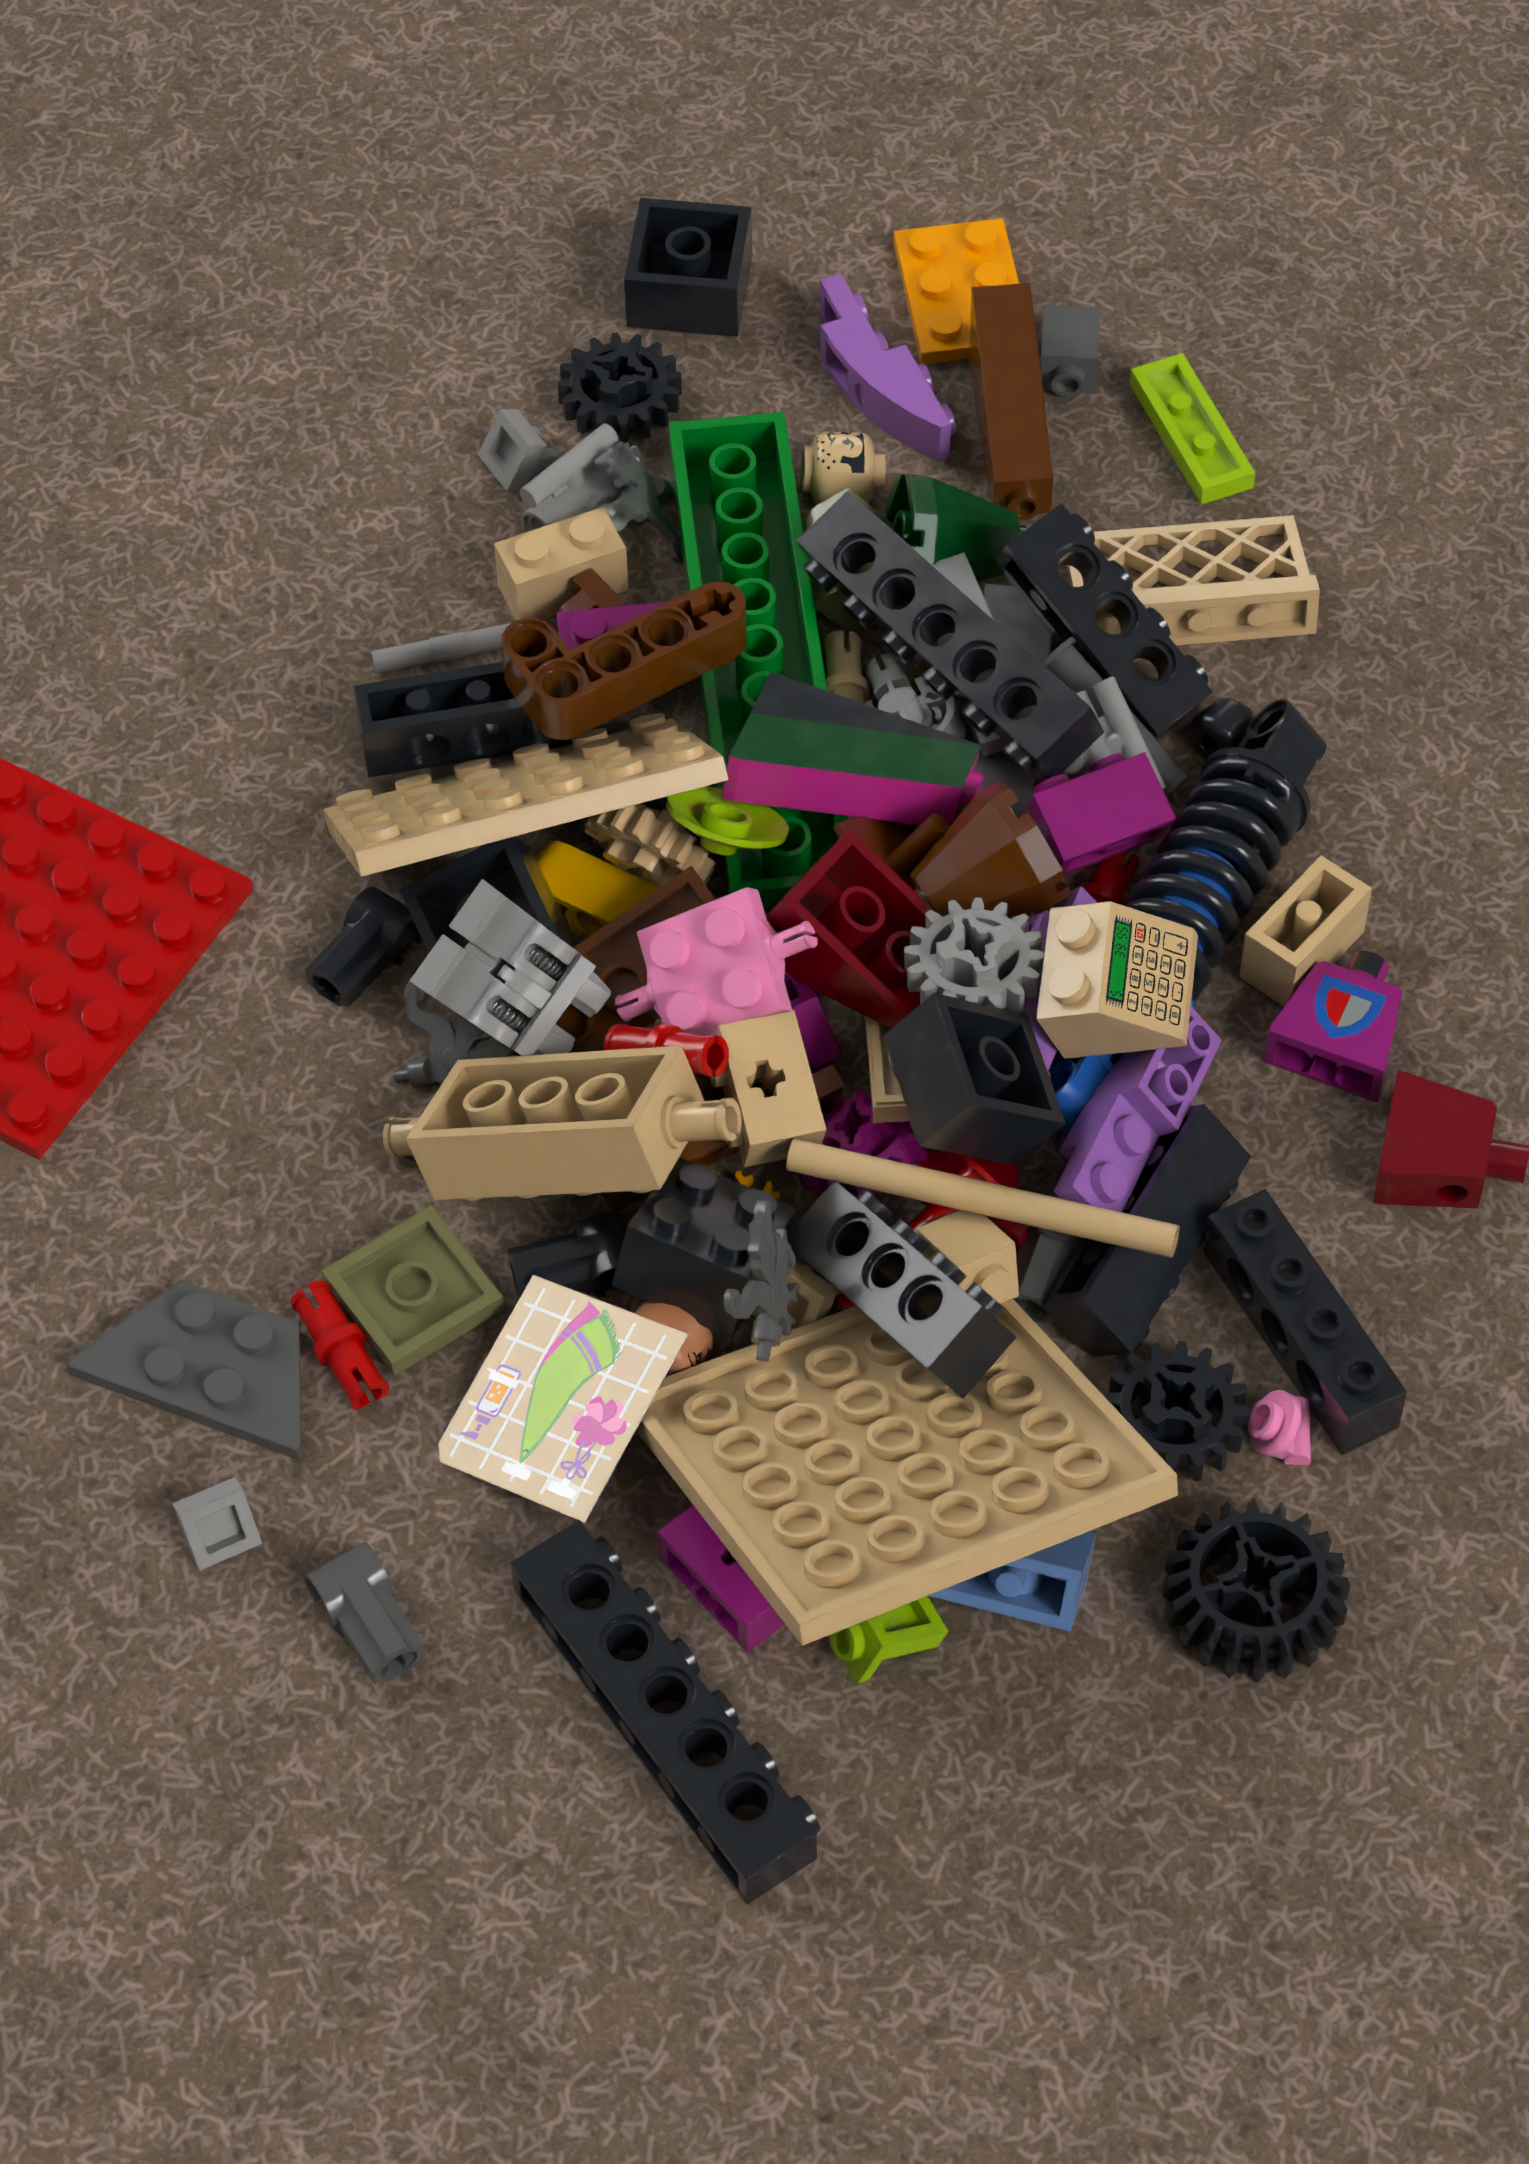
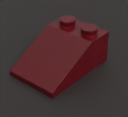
(861, 929)

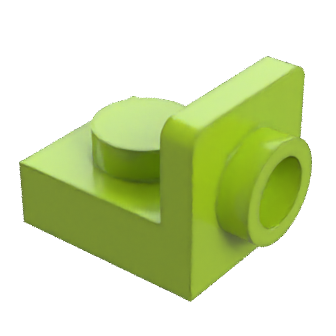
(886, 1636)

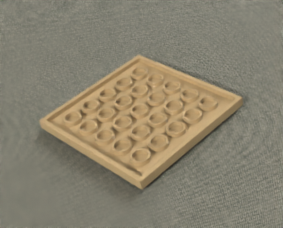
(872, 1483)

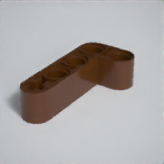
(624, 667)

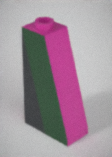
(847, 759)

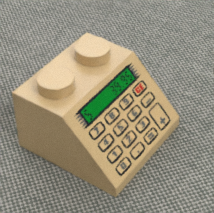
(1115, 980)

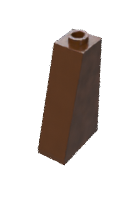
(1010, 399)

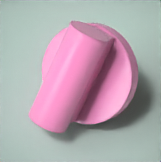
(1281, 1427)

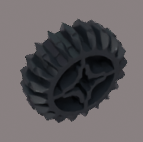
(1301, 1566)

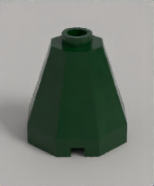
(949, 521)

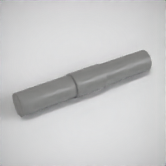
(438, 649)

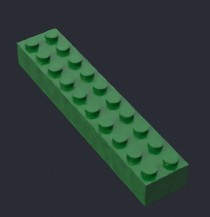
(742, 529)

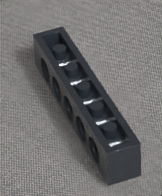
(853, 536)
(749, 1853)

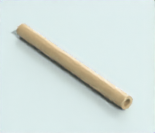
(983, 1198)

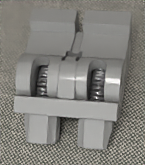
(508, 970)

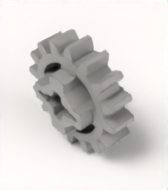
(975, 956)

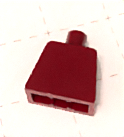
(1442, 1147)

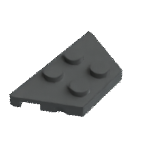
(207, 1364)

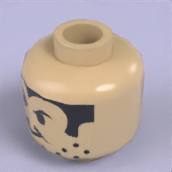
(840, 463)

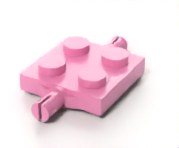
(715, 965)

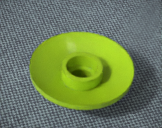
(726, 823)

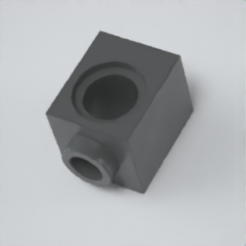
(1070, 349)

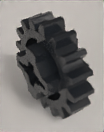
(620, 387)
(1182, 1384)

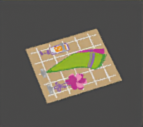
(559, 1397)

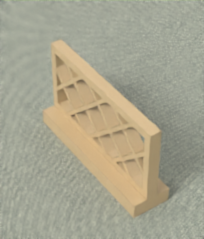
(1222, 611)

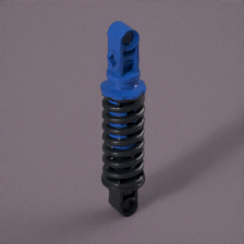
(1241, 803)

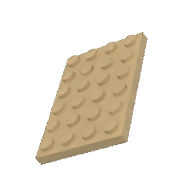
(521, 794)

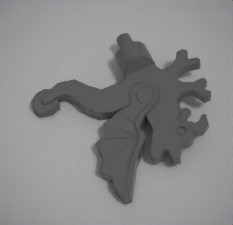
(643, 494)
(446, 1043)
(770, 1294)

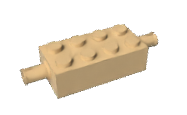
(560, 1124)

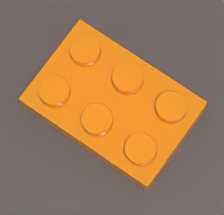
(938, 277)

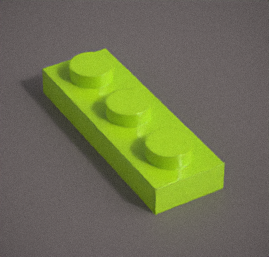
(1192, 428)

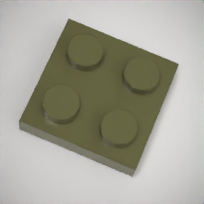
(413, 1290)

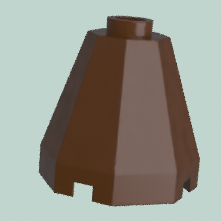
(991, 858)

